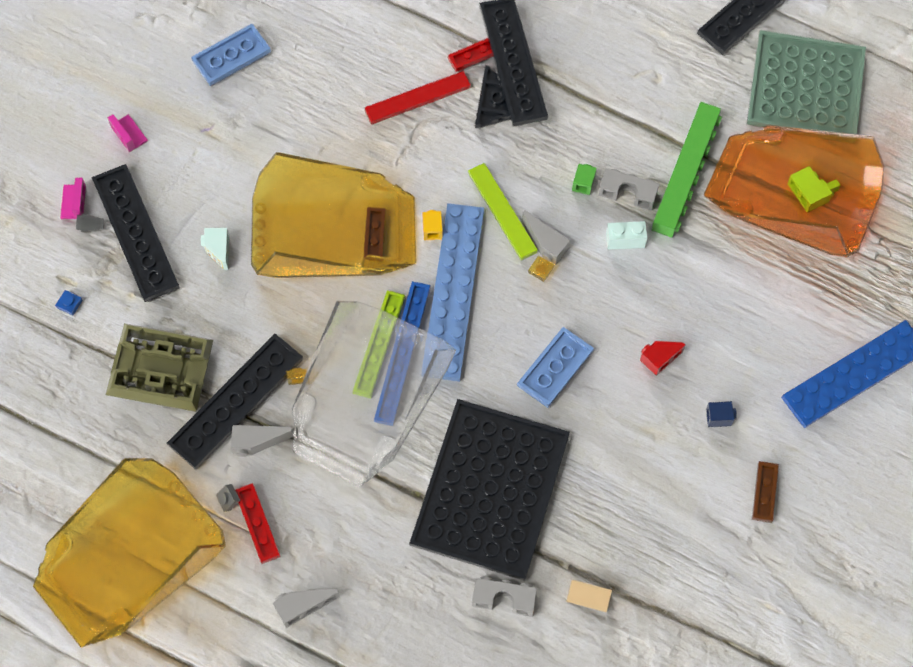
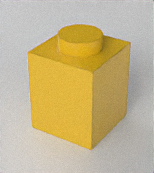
(432, 225)

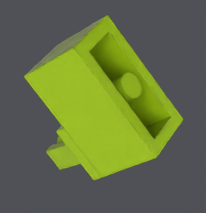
(810, 190)

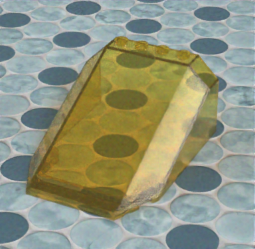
(314, 220)
(125, 551)

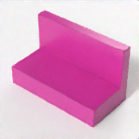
(127, 132)
(73, 199)

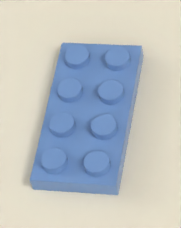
(231, 54)
(555, 367)

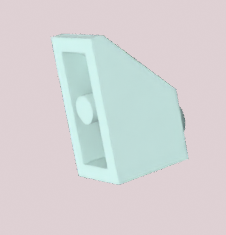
(217, 245)

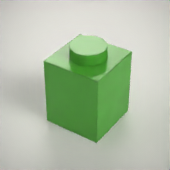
(584, 179)

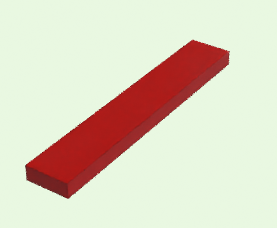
(417, 97)

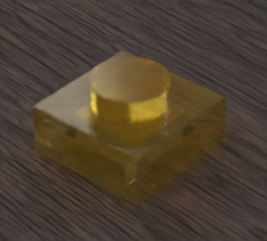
(541, 268)
(296, 376)

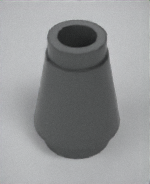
(89, 223)

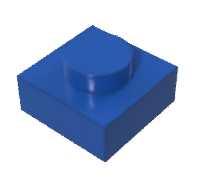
(68, 302)

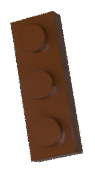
(374, 231)
(765, 492)

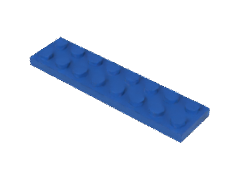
(851, 375)

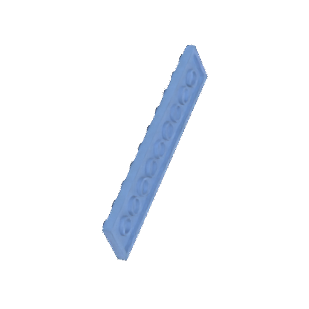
(456, 280)

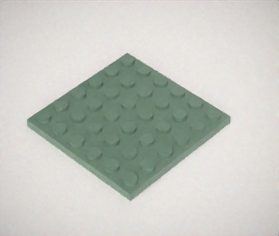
(806, 83)

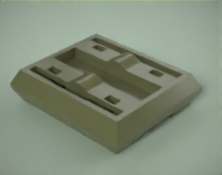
(159, 367)

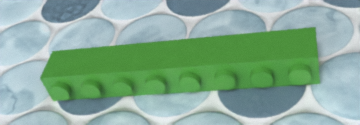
(686, 169)

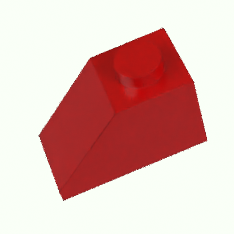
(660, 355)

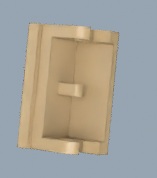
(589, 595)

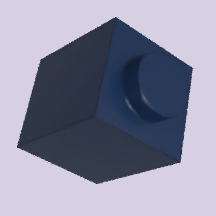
(720, 414)

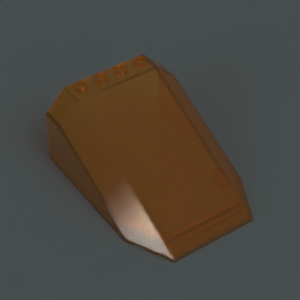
(755, 175)

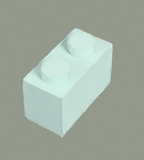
(626, 235)

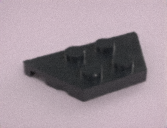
(492, 104)

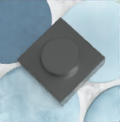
(227, 497)

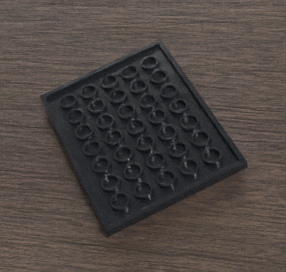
(490, 489)

